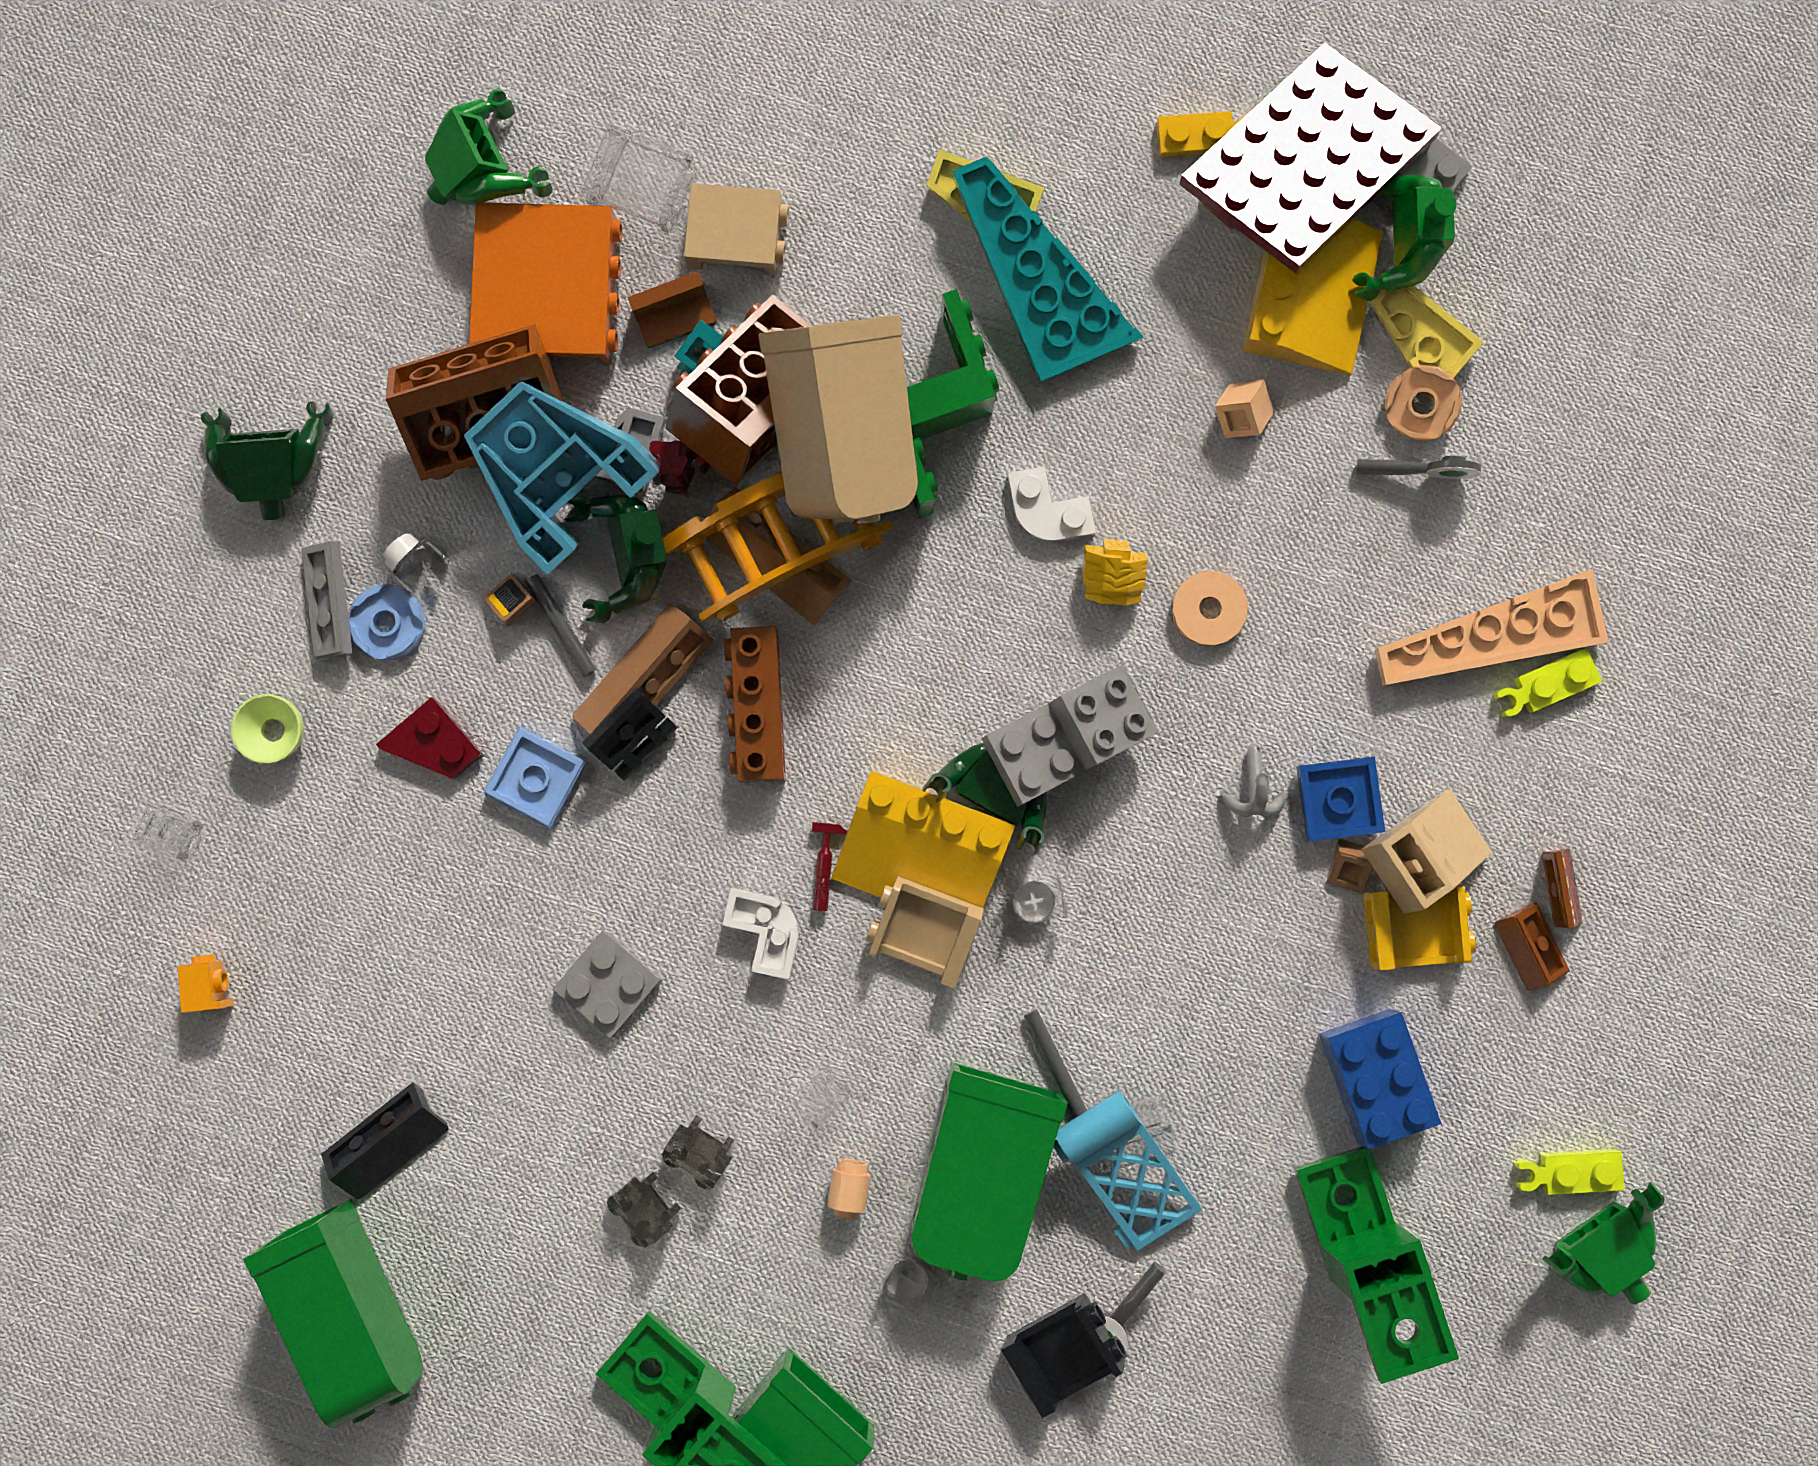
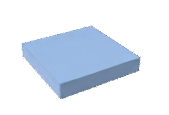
(535, 777)

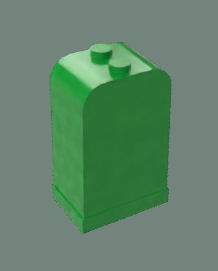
(984, 1173)
(337, 1315)
(805, 1417)

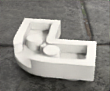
(1043, 518)
(775, 926)

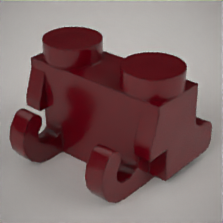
(675, 465)

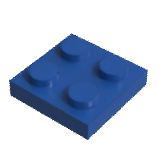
(1340, 799)

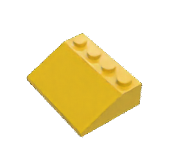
(1314, 313)
(927, 842)

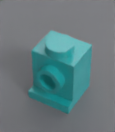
(703, 336)

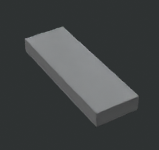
(326, 600)

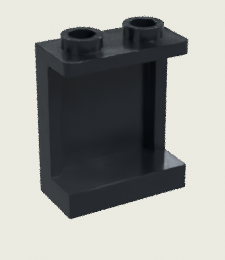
(1063, 1353)

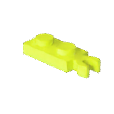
(1551, 683)
(1574, 1172)

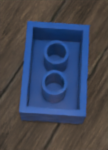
(1380, 1078)

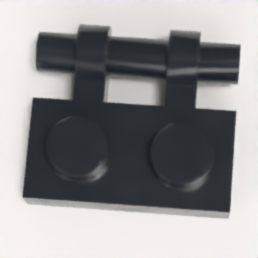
(625, 730)

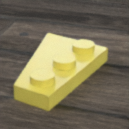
(943, 185)
(1425, 330)

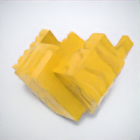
(1113, 573)

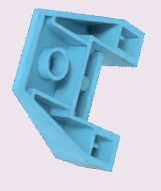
(541, 456)

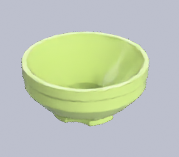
(249, 727)

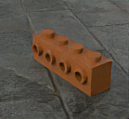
(757, 704)

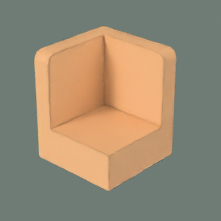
(1244, 409)

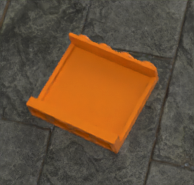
(550, 271)

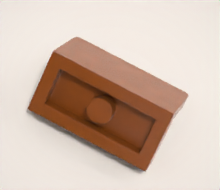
(672, 309)

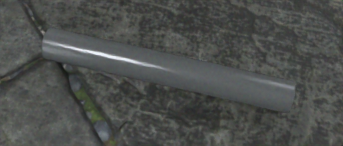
(560, 625)
(1055, 1063)

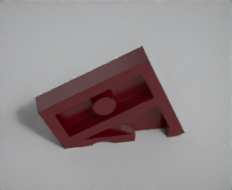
(432, 741)

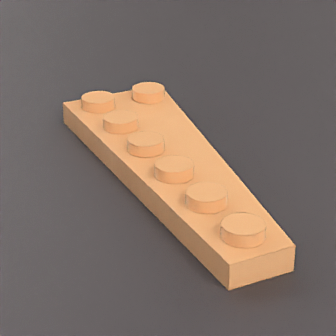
(1527, 626)

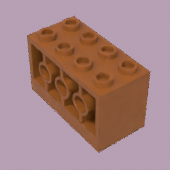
(450, 391)
(726, 401)

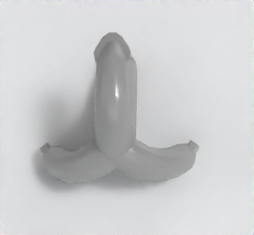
(1258, 790)

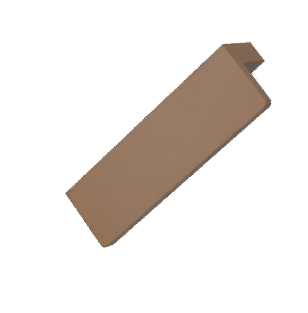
(807, 591)
(649, 665)

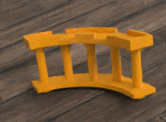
(763, 499)

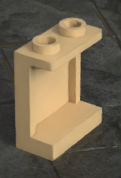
(735, 227)
(925, 929)

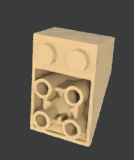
(1427, 853)

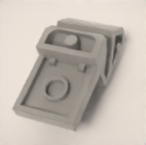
(1069, 735)

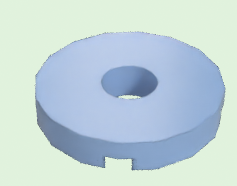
(407, 629)

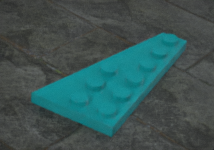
(1047, 291)

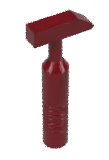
(824, 864)

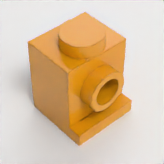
(203, 984)

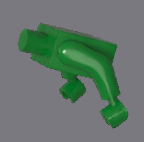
(468, 162)
(1420, 233)
(1612, 1248)

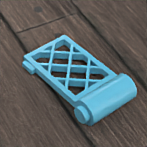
(1095, 1137)

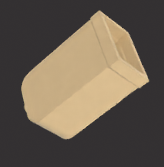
(842, 418)

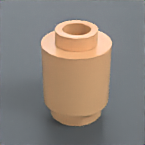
(849, 1188)

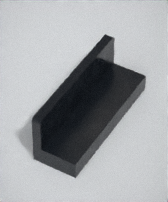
(383, 1142)

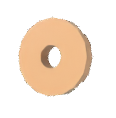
(1429, 380)
(1225, 593)

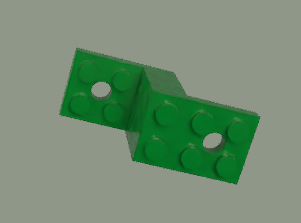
(950, 397)
(1376, 1265)
(683, 1403)

